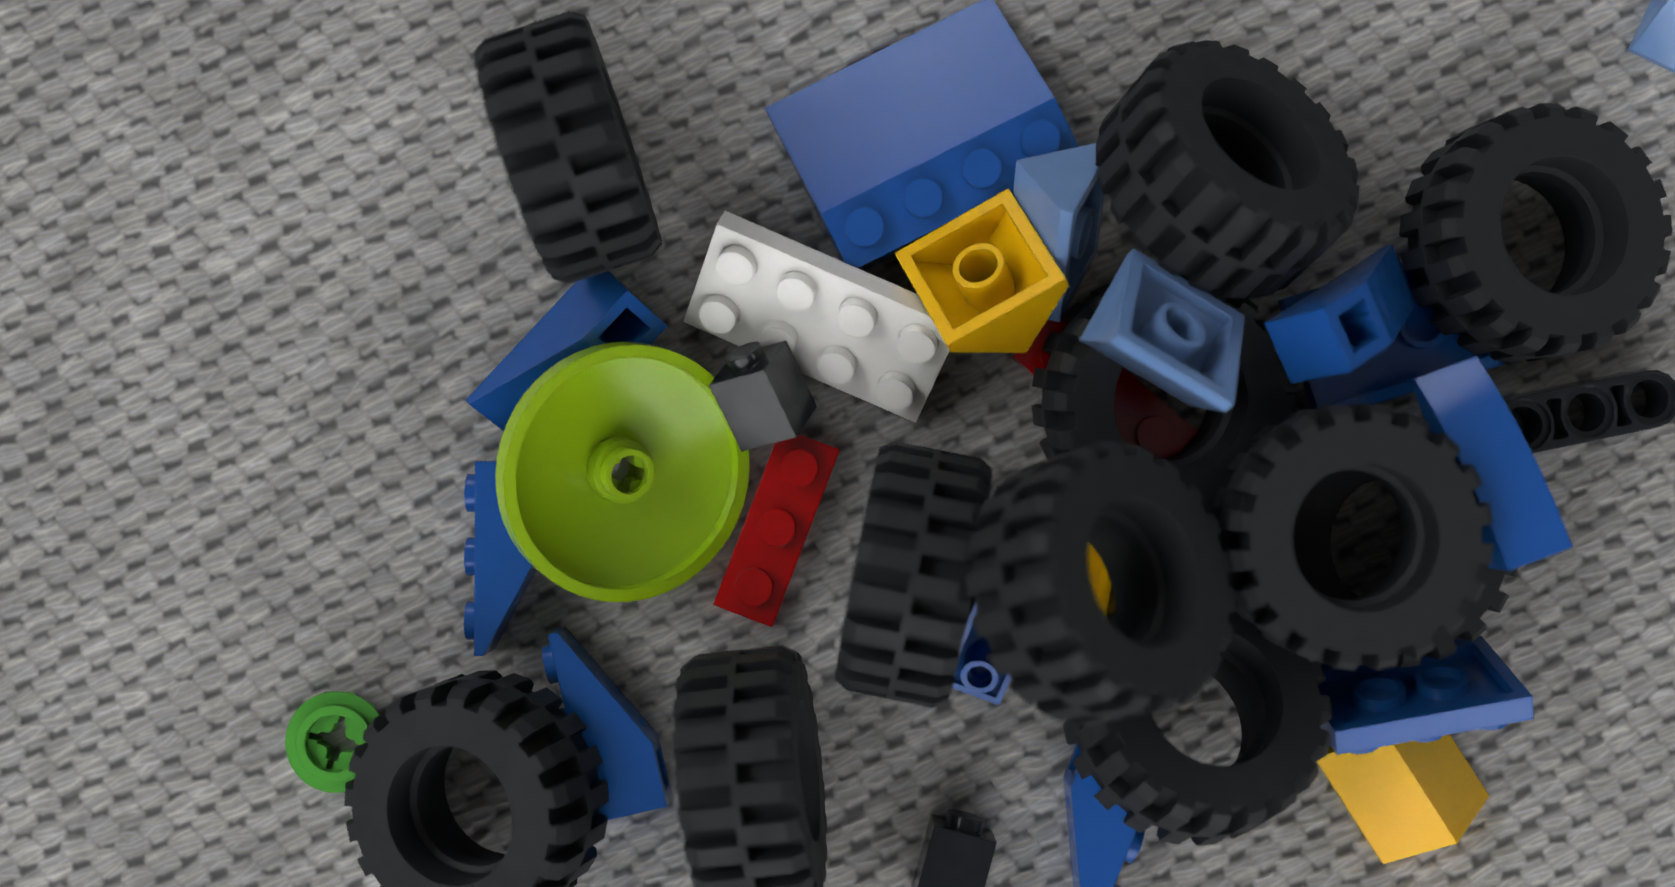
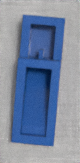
(1475, 416)

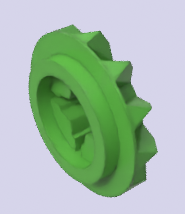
(310, 754)

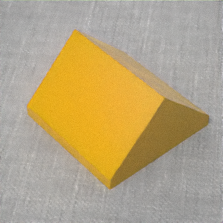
(985, 278)
(1407, 795)

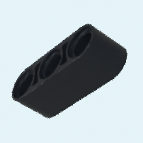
(1605, 404)

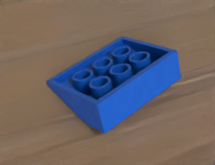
(918, 132)

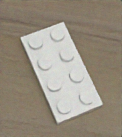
(834, 316)

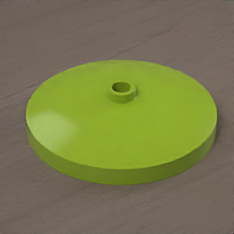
(662, 508)

